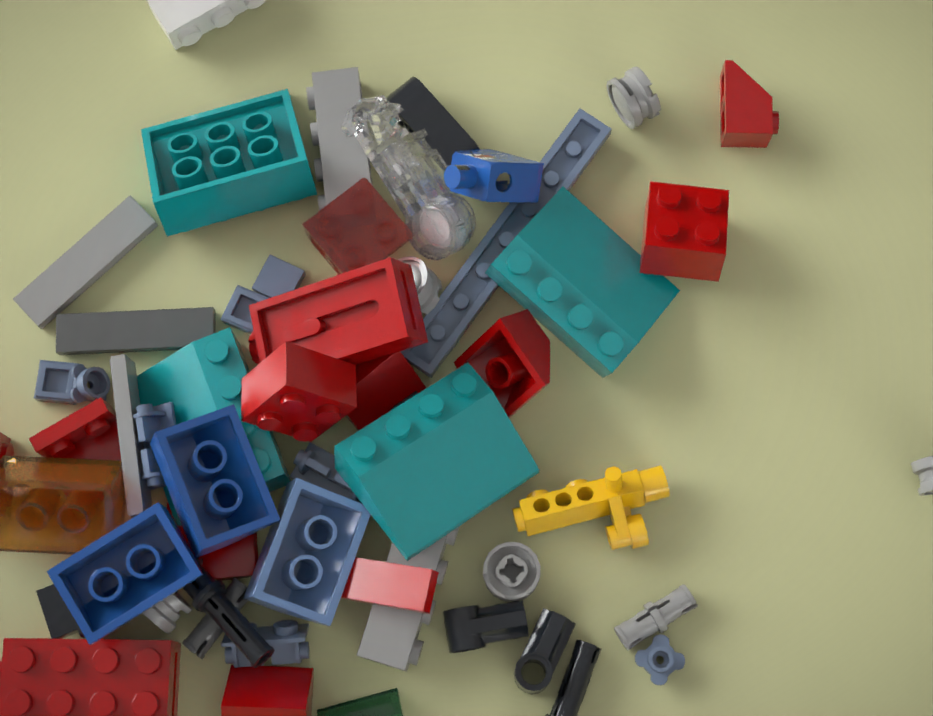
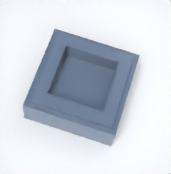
(277, 277)
(237, 311)
(54, 382)

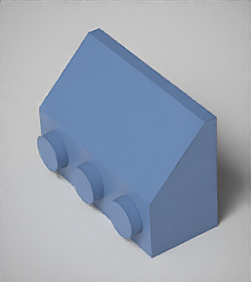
(308, 553)

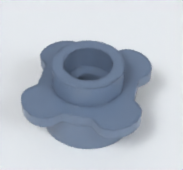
(98, 382)
(647, 659)

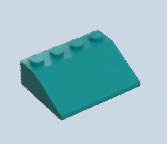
(227, 162)
(582, 282)
(206, 379)
(435, 461)

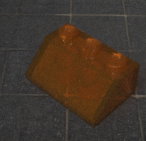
(58, 503)

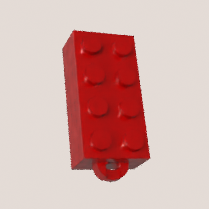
(344, 316)
(88, 679)

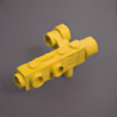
(594, 499)

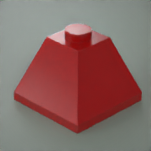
(511, 359)

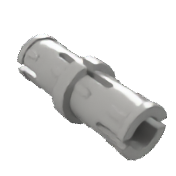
(655, 617)

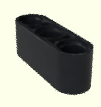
(427, 113)

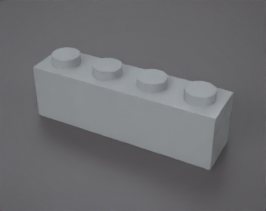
(341, 158)
(394, 632)

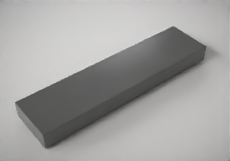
(132, 330)

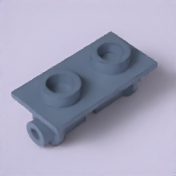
(148, 421)
(318, 468)
(284, 636)

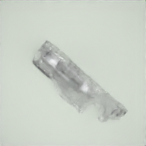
(414, 177)

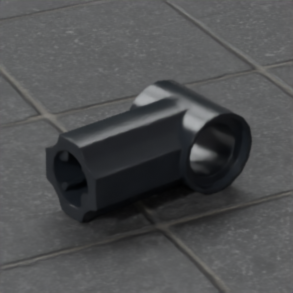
(474, 627)
(544, 648)

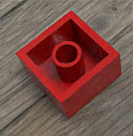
(684, 231)
(298, 392)

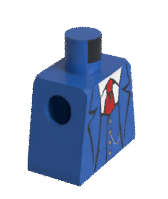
(476, 172)

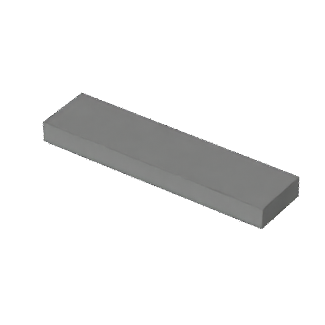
(85, 262)
(126, 399)

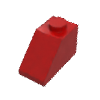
(745, 110)

